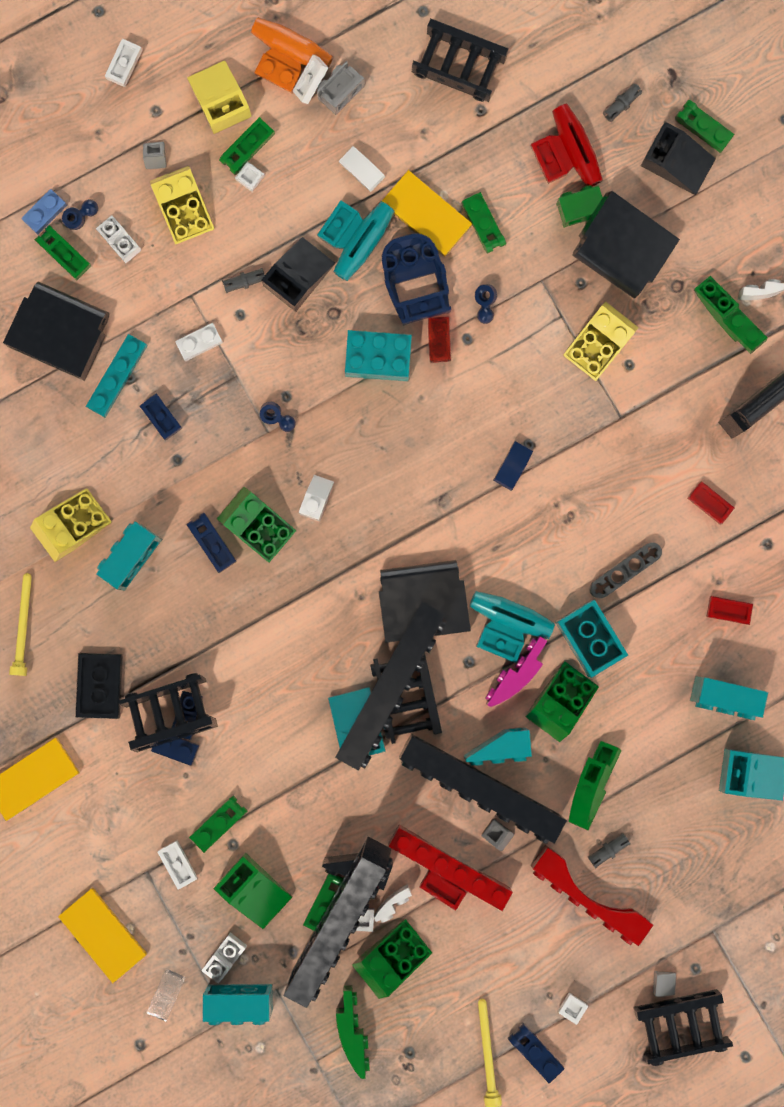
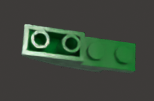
(729, 316)
(591, 785)
(352, 1039)

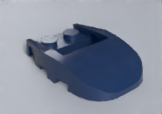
(410, 259)

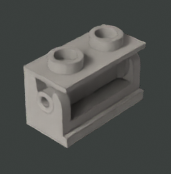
(340, 87)

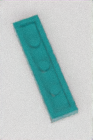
(116, 375)

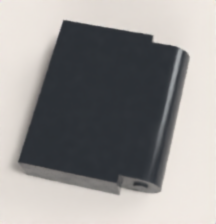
(624, 244)
(58, 330)
(754, 407)
(433, 584)

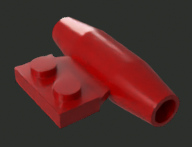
(568, 150)

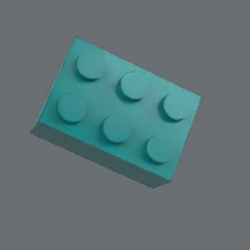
(378, 355)
(128, 556)
(591, 638)
(728, 698)
(237, 1003)

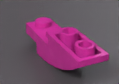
(511, 681)

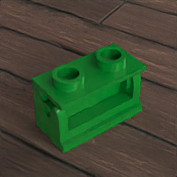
(578, 206)

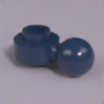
(88, 208)
(485, 314)
(286, 423)

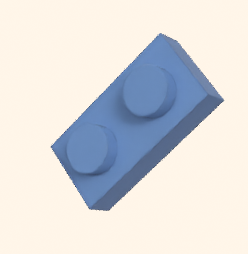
(44, 212)

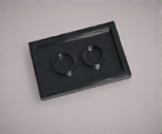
(98, 685)

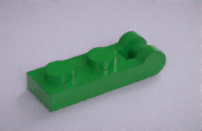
(704, 126)
(247, 145)
(483, 222)
(63, 253)
(217, 824)
(322, 902)

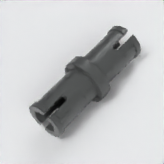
(622, 102)
(243, 280)
(609, 850)

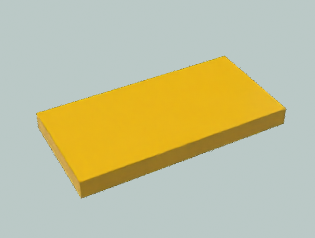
(427, 212)
(34, 778)
(102, 935)

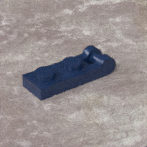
(212, 543)
(536, 1053)

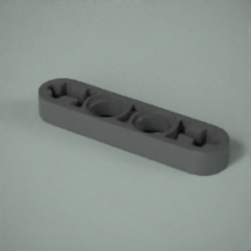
(624, 568)

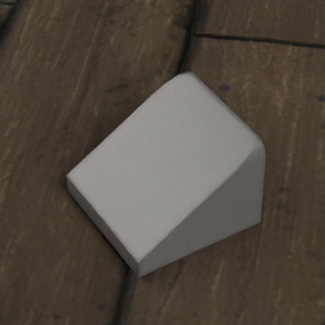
(154, 155)
(497, 835)
(664, 983)

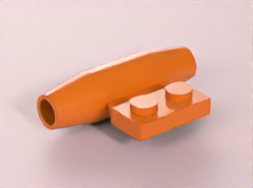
(288, 52)

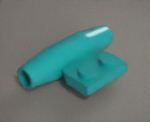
(355, 236)
(508, 623)

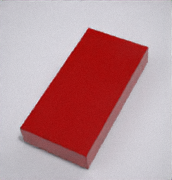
(711, 503)
(729, 610)
(443, 890)

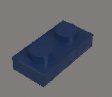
(160, 417)
(178, 750)

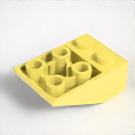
(219, 97)
(182, 205)
(600, 341)
(69, 524)

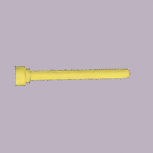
(18, 667)
(492, 1096)

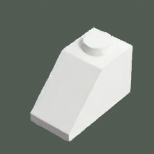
(316, 498)

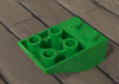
(256, 524)
(562, 702)
(252, 891)
(392, 959)

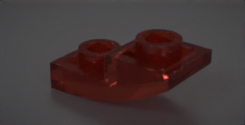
(439, 339)

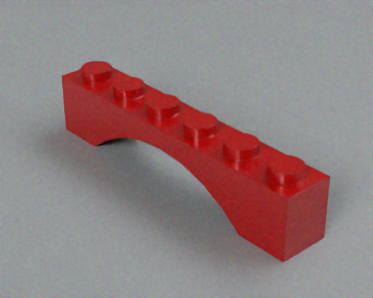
(450, 868)
(626, 921)

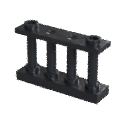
(460, 39)
(426, 702)
(183, 728)
(689, 1005)

